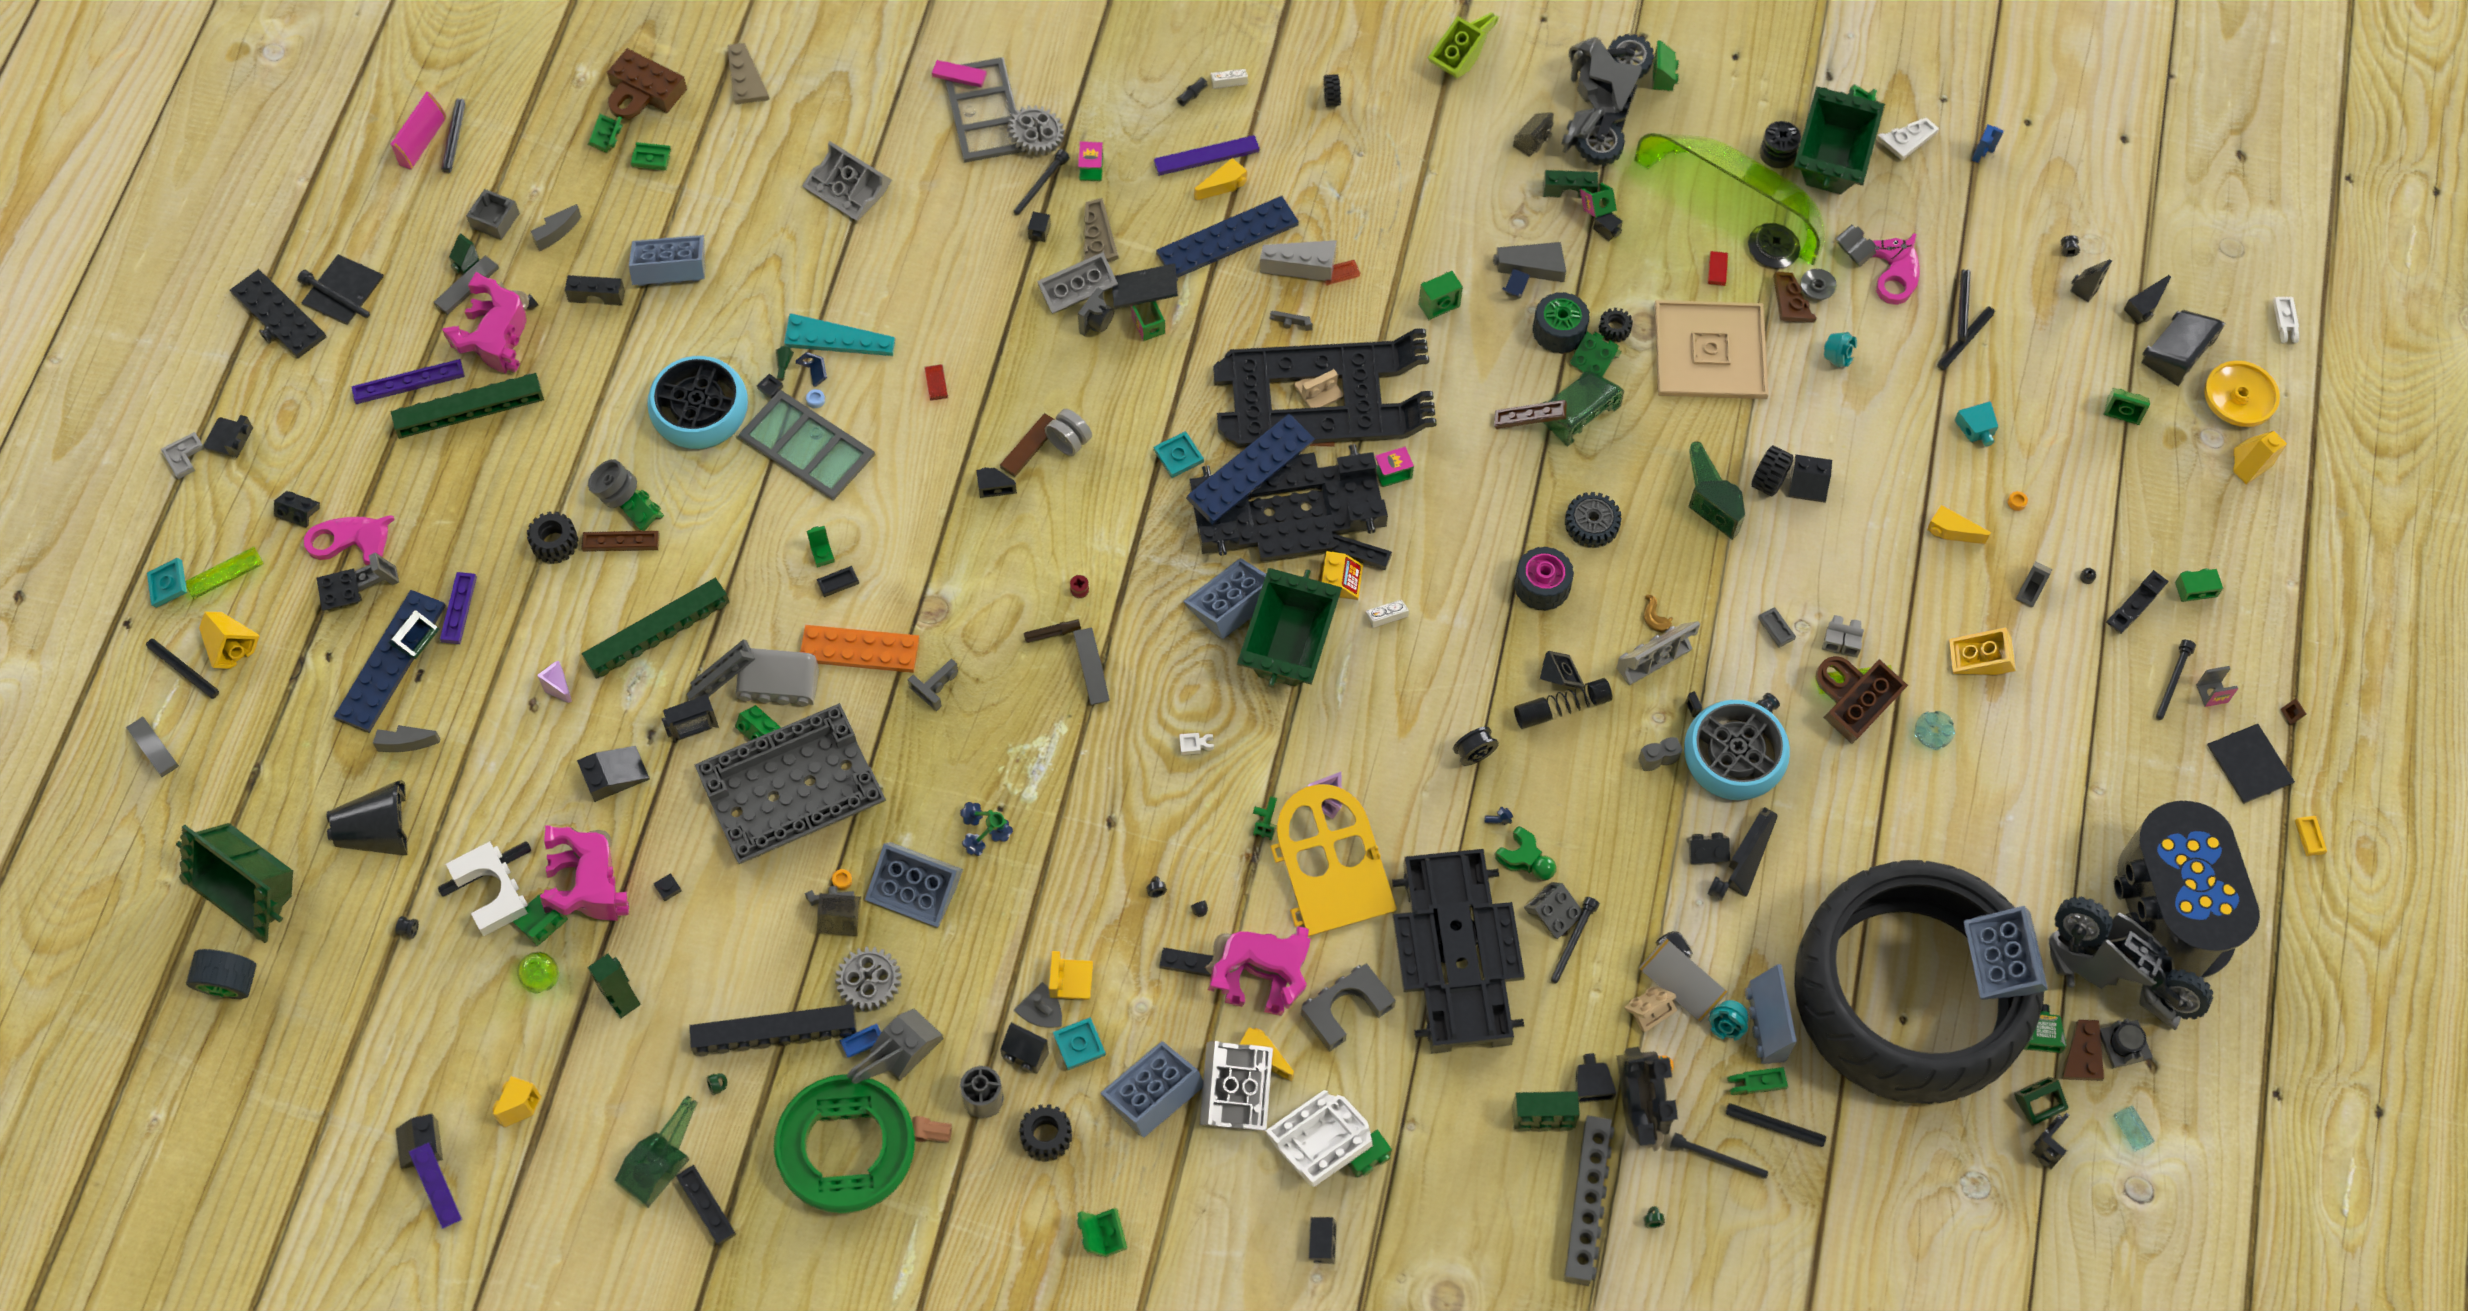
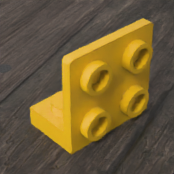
(1070, 978)

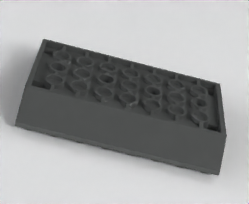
(780, 766)

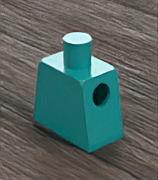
(1978, 423)

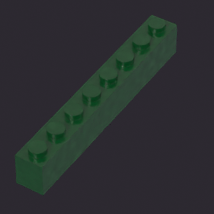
(467, 405)
(655, 628)

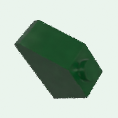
(463, 255)

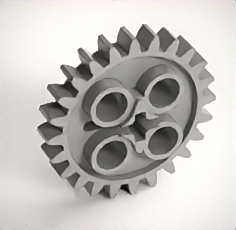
(1028, 132)
(882, 989)

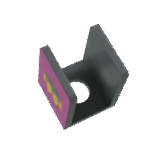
(2213, 680)

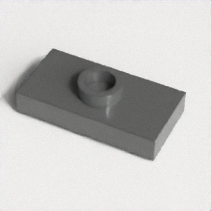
(1776, 627)

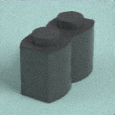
(1856, 245)
(1658, 754)

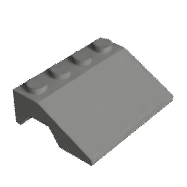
(846, 182)
(1657, 653)
(1236, 1086)

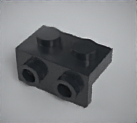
(295, 508)
(1709, 848)

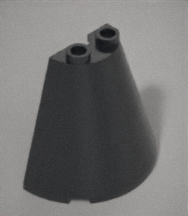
(371, 822)

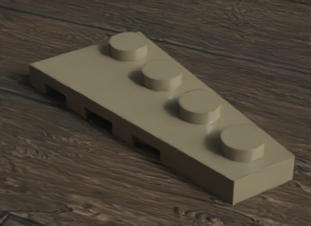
(745, 78)
(1098, 232)

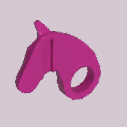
(365, 532)

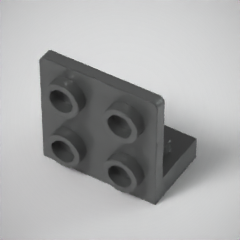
(1555, 908)

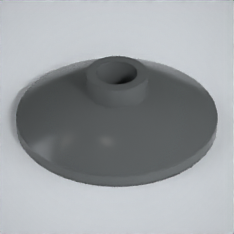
(1821, 279)

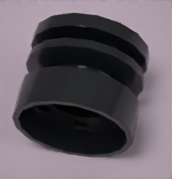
(1780, 144)

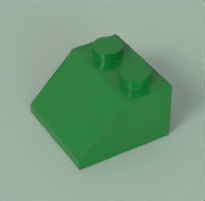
(1664, 68)
(2126, 406)

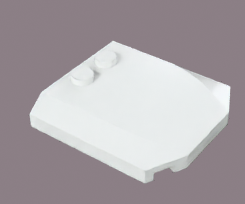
(1321, 1136)

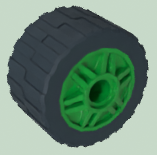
(1560, 322)
(221, 974)

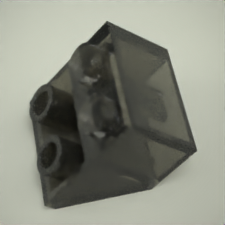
(1534, 133)
(838, 914)

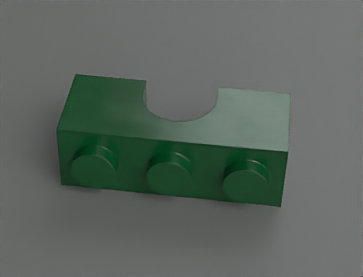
(1558, 181)

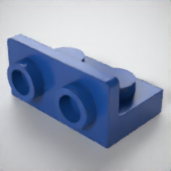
(1987, 142)

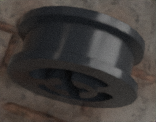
(1475, 746)

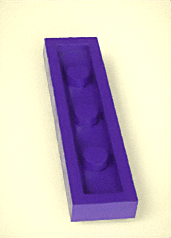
(458, 608)
(435, 1185)

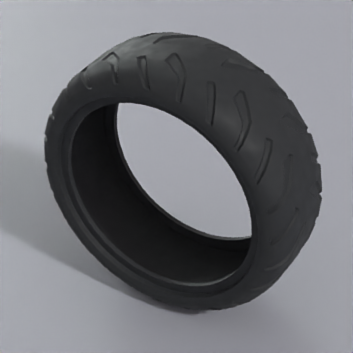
(1850, 1044)

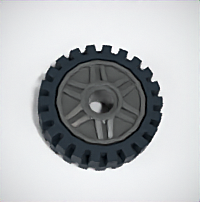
(1593, 507)

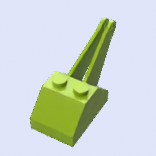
(1462, 44)

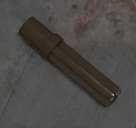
(1051, 631)

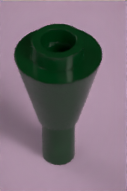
(784, 356)

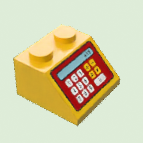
(1343, 572)

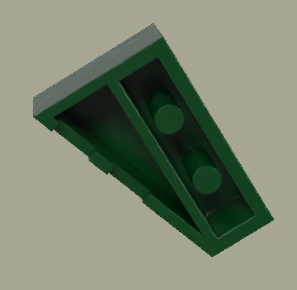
(614, 984)

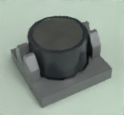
(1095, 314)
(2127, 1041)

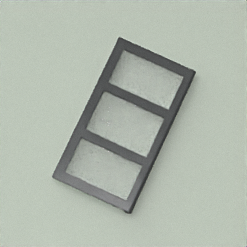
(984, 113)

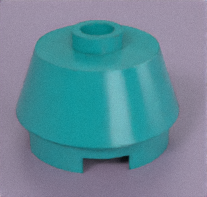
(1840, 348)
(1729, 1020)

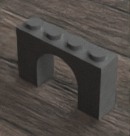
(1361, 983)

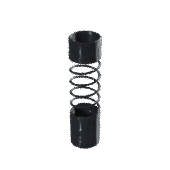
(1539, 711)

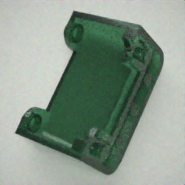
(1585, 401)

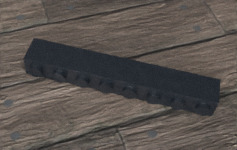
(772, 1029)

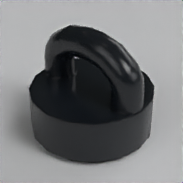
(1156, 887)

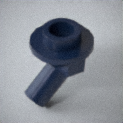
(1504, 817)

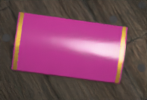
(418, 131)

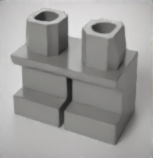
(1843, 636)

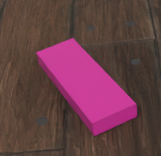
(959, 73)

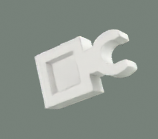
(1191, 743)

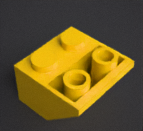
(517, 1102)

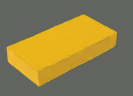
(2311, 836)

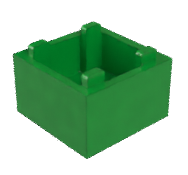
(1440, 295)

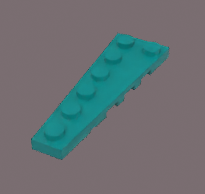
(827, 336)

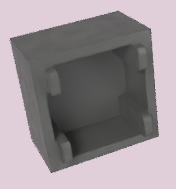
(493, 214)

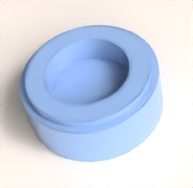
(815, 398)

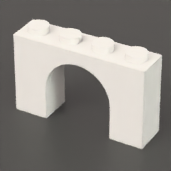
(507, 905)

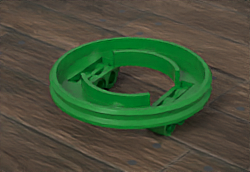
(837, 1099)

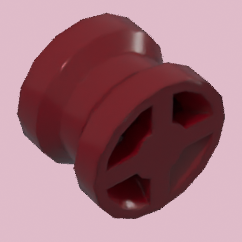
(1077, 590)

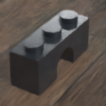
(608, 289)

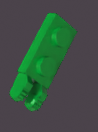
(1759, 1081)

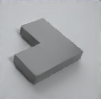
(178, 454)

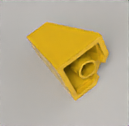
(2257, 455)
(226, 639)

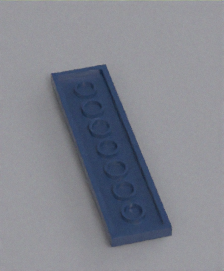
(1228, 236)
(1250, 469)
(386, 665)

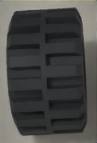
(1772, 470)
(556, 549)
(1049, 1148)

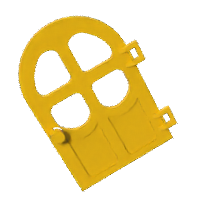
(1343, 892)

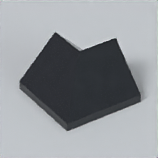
(1560, 670)

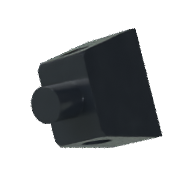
(1594, 1081)

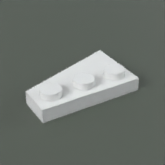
(1908, 139)

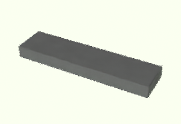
(459, 290)

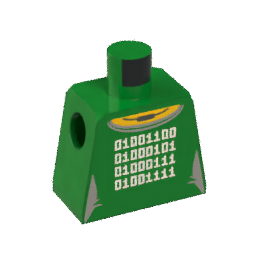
(2048, 1034)

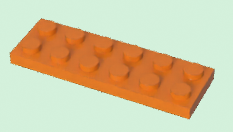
(861, 648)

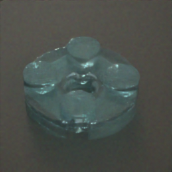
(1929, 738)

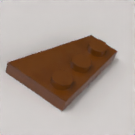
(1790, 300)
(2085, 1053)

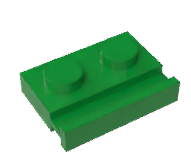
(651, 156)

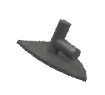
(1040, 1008)

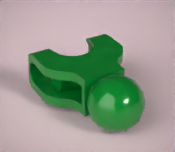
(1527, 857)

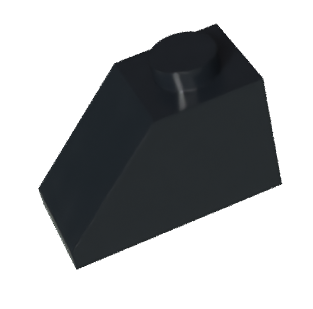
(994, 483)

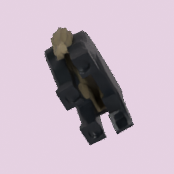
(1644, 1096)

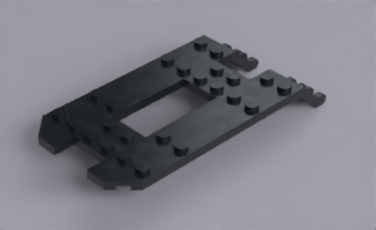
(1357, 365)

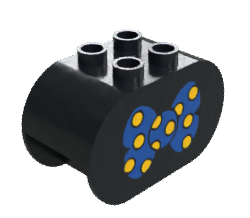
(2189, 886)

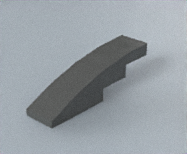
(1091, 666)
(152, 746)

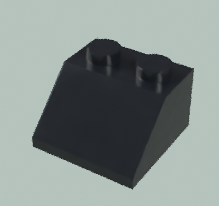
(1810, 478)
(1024, 1048)
(416, 1133)

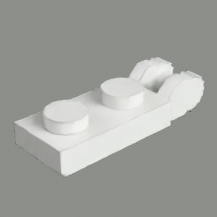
(2286, 318)

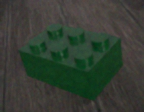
(1545, 1110)

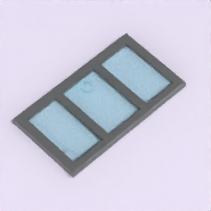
(806, 444)

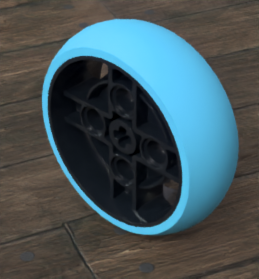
(710, 423)

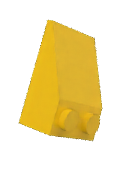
(1983, 653)

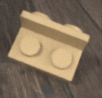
(1321, 390)
(1652, 1007)

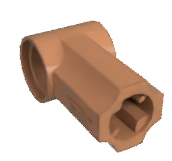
(931, 1130)

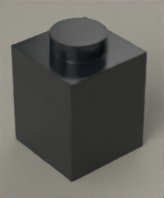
(1608, 226)
(1039, 227)

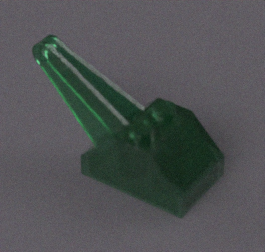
(1715, 498)
(656, 1159)

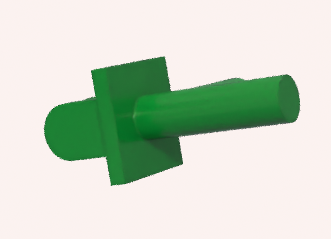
(1266, 823)

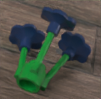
(995, 823)

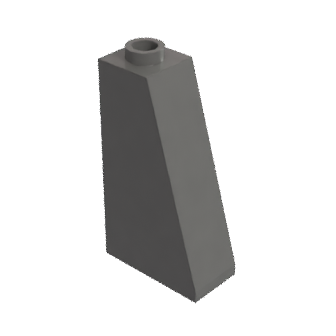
(1537, 260)

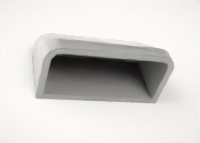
(779, 678)

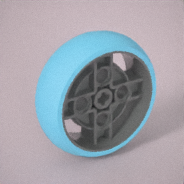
(1758, 722)

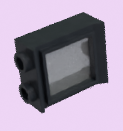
(689, 718)

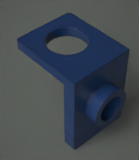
(1516, 283)
(816, 366)

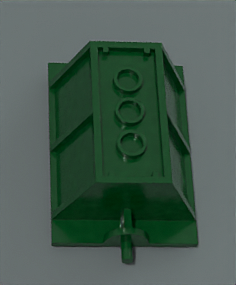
(1838, 140)
(1289, 628)
(235, 876)

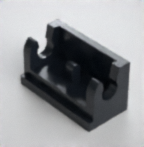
(1322, 1240)

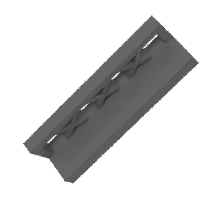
(721, 671)

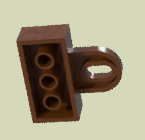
(644, 83)
(1860, 696)

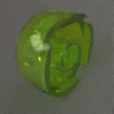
(537, 972)

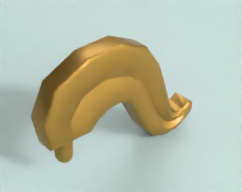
(1654, 621)

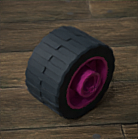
(1543, 578)

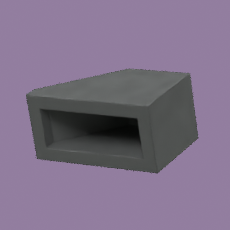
(2034, 584)

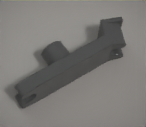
(1290, 319)
(814, 899)

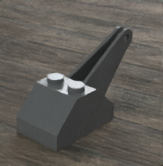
(898, 1047)

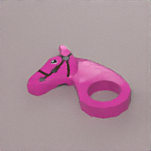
(1903, 268)

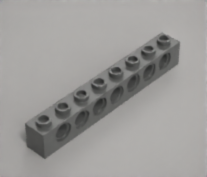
(1575, 1272)

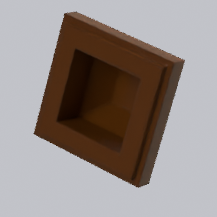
(2293, 711)

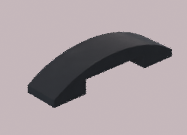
(2137, 602)

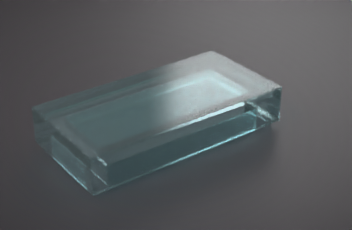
(2133, 1128)

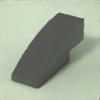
(556, 227)
(404, 739)

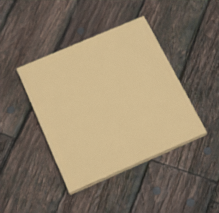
(1711, 349)

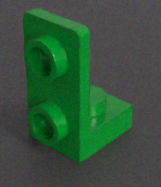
(820, 546)

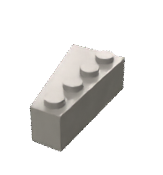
(1299, 260)

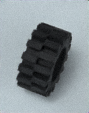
(1332, 90)
(1615, 316)

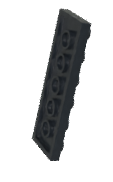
(278, 312)

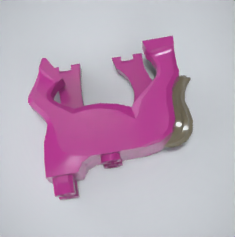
(498, 329)
(595, 882)
(1265, 958)

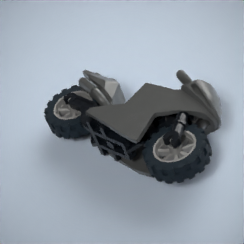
(1610, 88)
(2128, 952)

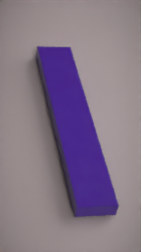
(1206, 155)
(408, 381)

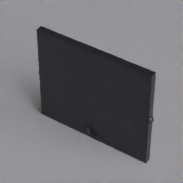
(349, 280)
(1145, 286)
(2250, 763)

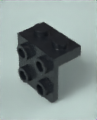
(229, 436)
(2047, 1149)

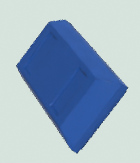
(860, 1041)

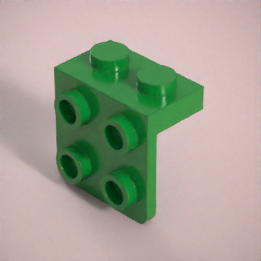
(1595, 354)
(538, 924)
(1102, 1232)

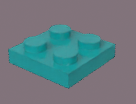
(1178, 454)
(166, 582)
(1079, 1043)

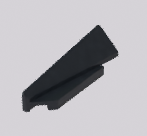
(1750, 852)

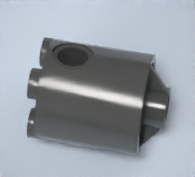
(981, 1092)

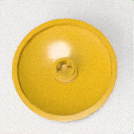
(2242, 393)

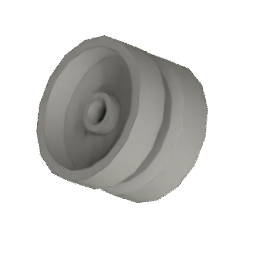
(1068, 432)

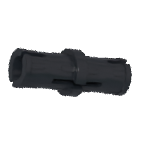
(1192, 91)

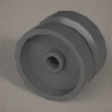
(612, 483)

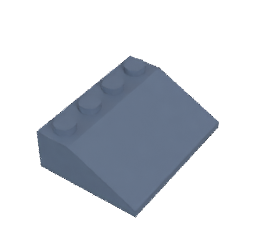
(667, 260)
(1228, 598)
(913, 884)
(2005, 954)
(1771, 1016)
(1153, 1088)

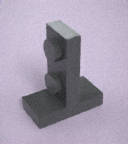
(377, 571)
(934, 685)

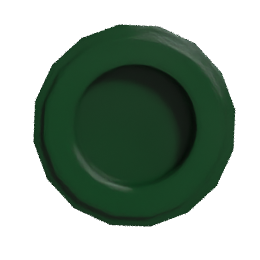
(713, 1083)
(1655, 1219)

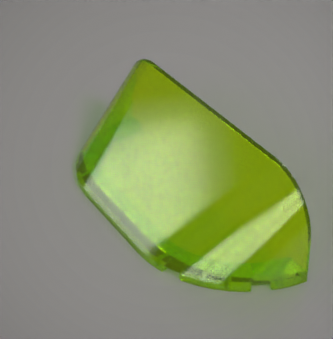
(1746, 170)

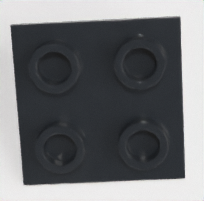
(338, 589)

